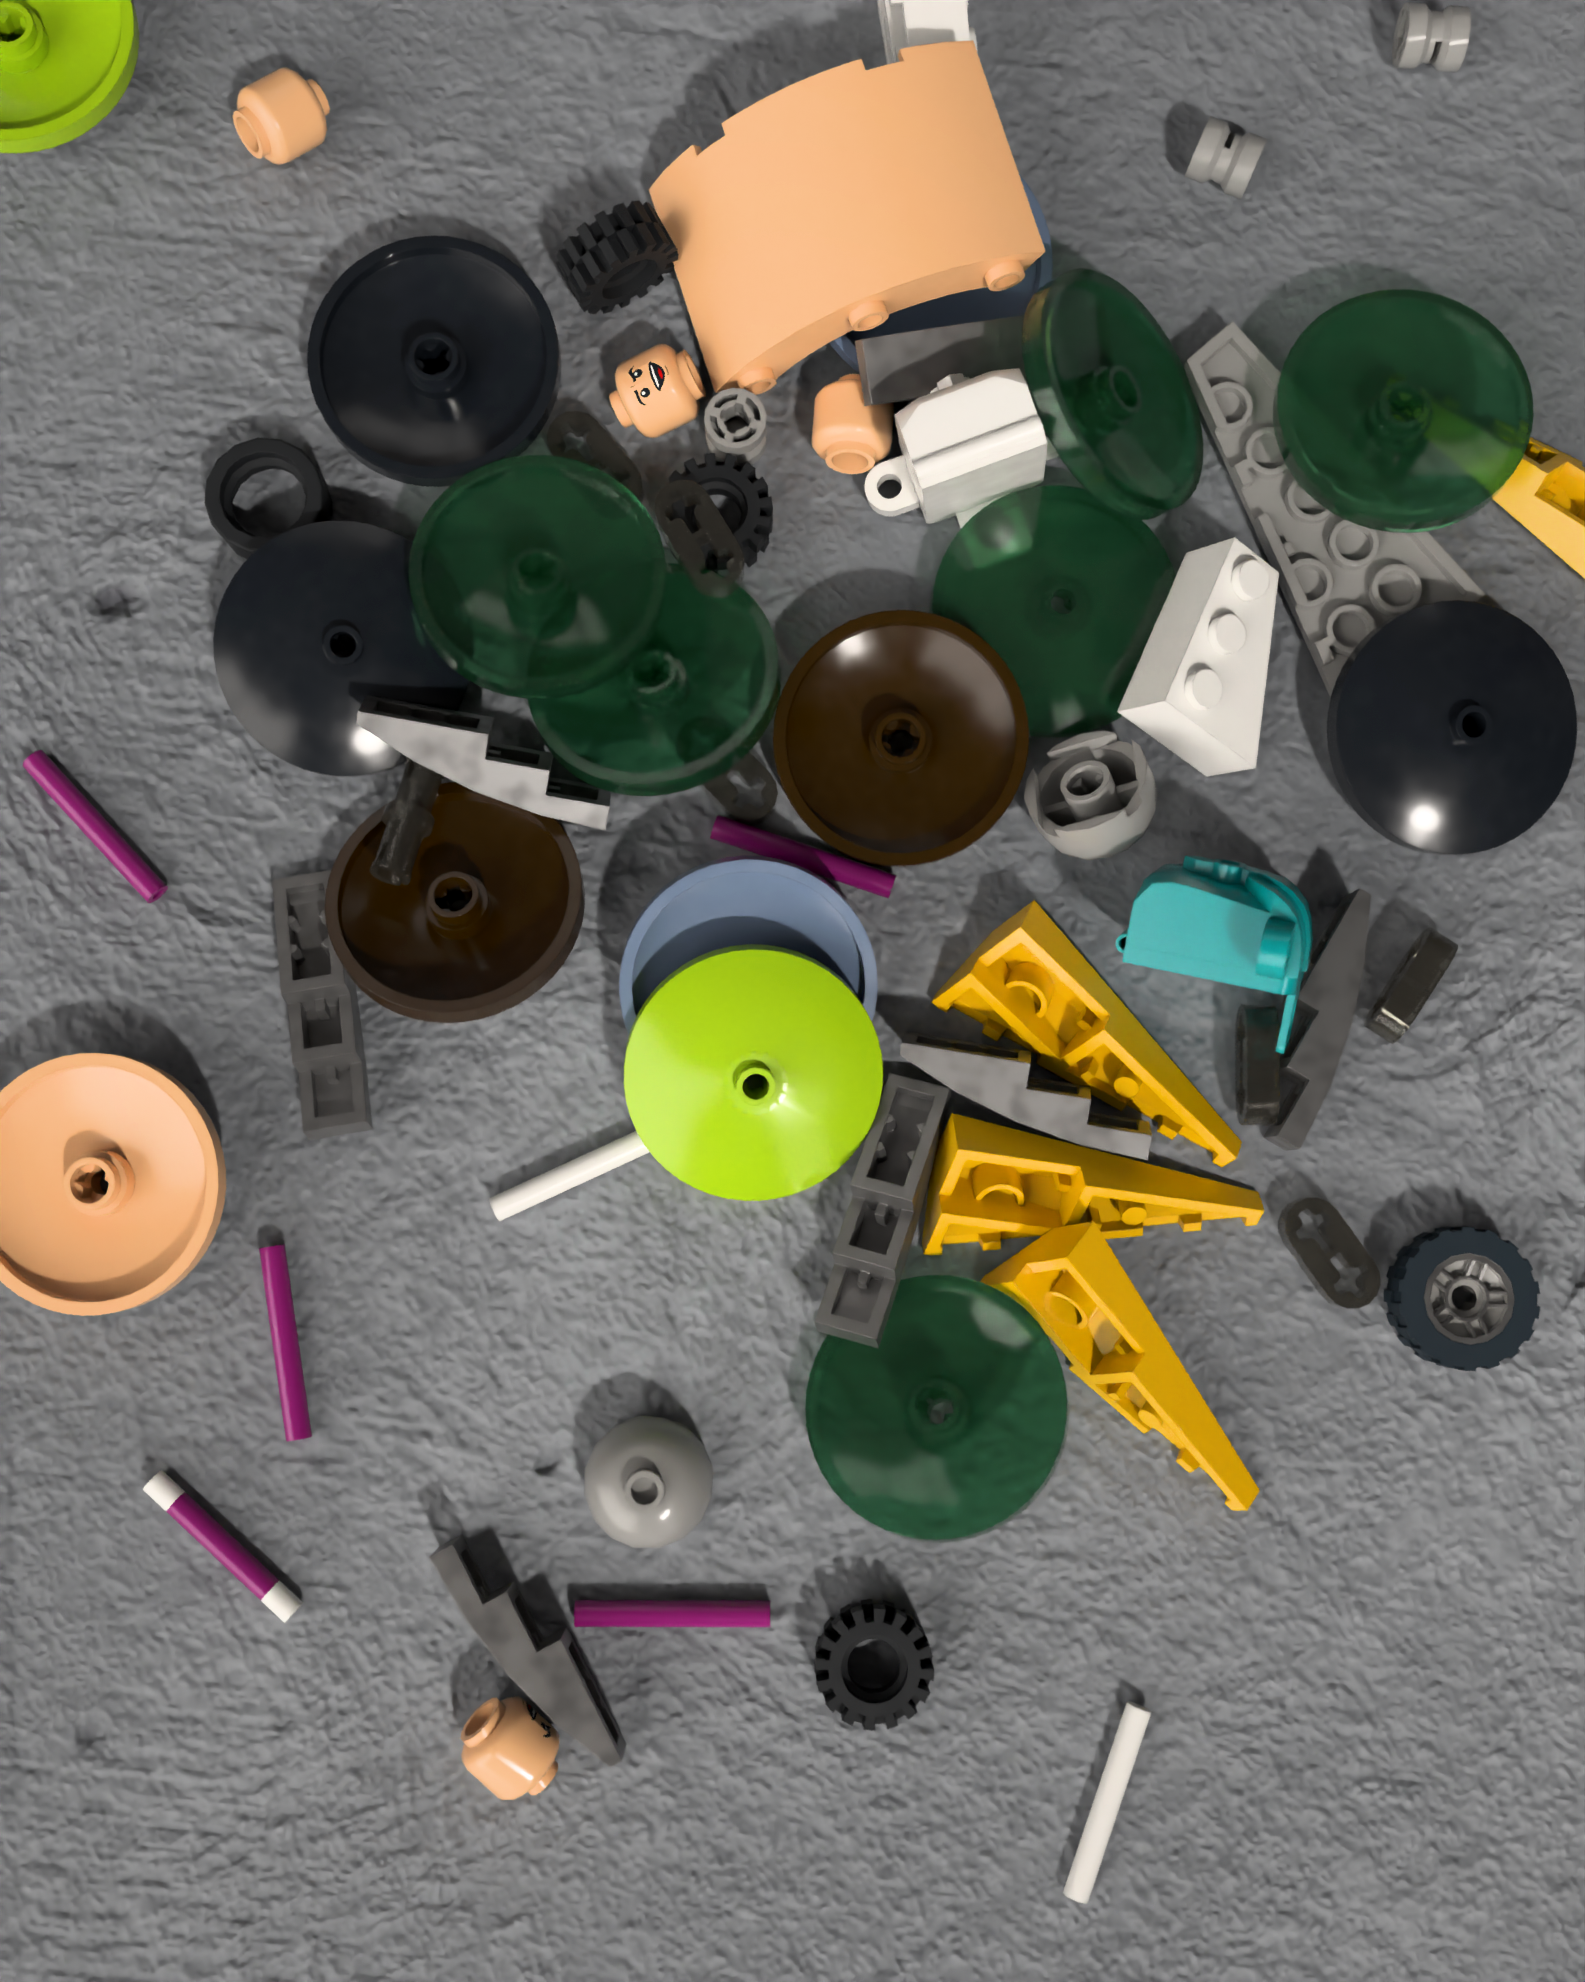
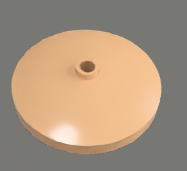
(165, 1172)

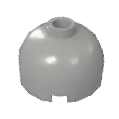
(1092, 796)
(648, 1482)

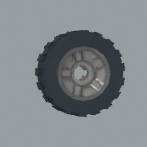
(1480, 1330)

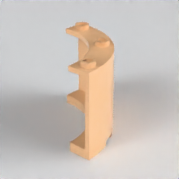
(844, 209)

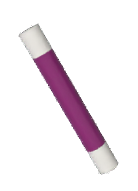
(222, 1546)

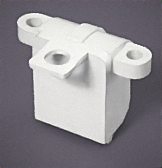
(964, 448)

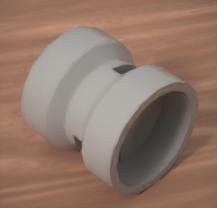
(1431, 37)
(1225, 157)
(735, 437)

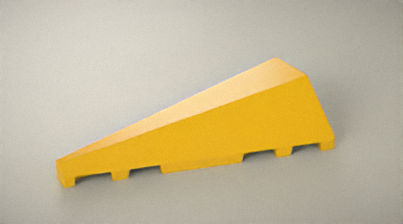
(1549, 500)
(1050, 1000)
(1020, 1184)
(1117, 1348)

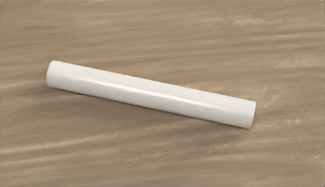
(568, 1175)
(1107, 1802)

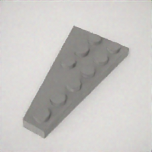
(1331, 571)

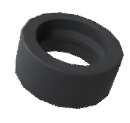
(251, 458)

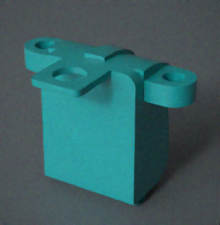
(1223, 927)

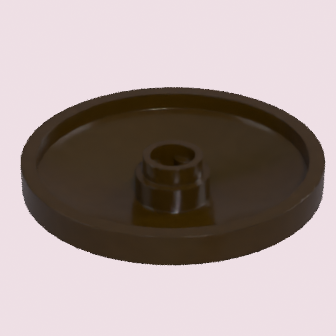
(912, 678)
(476, 926)

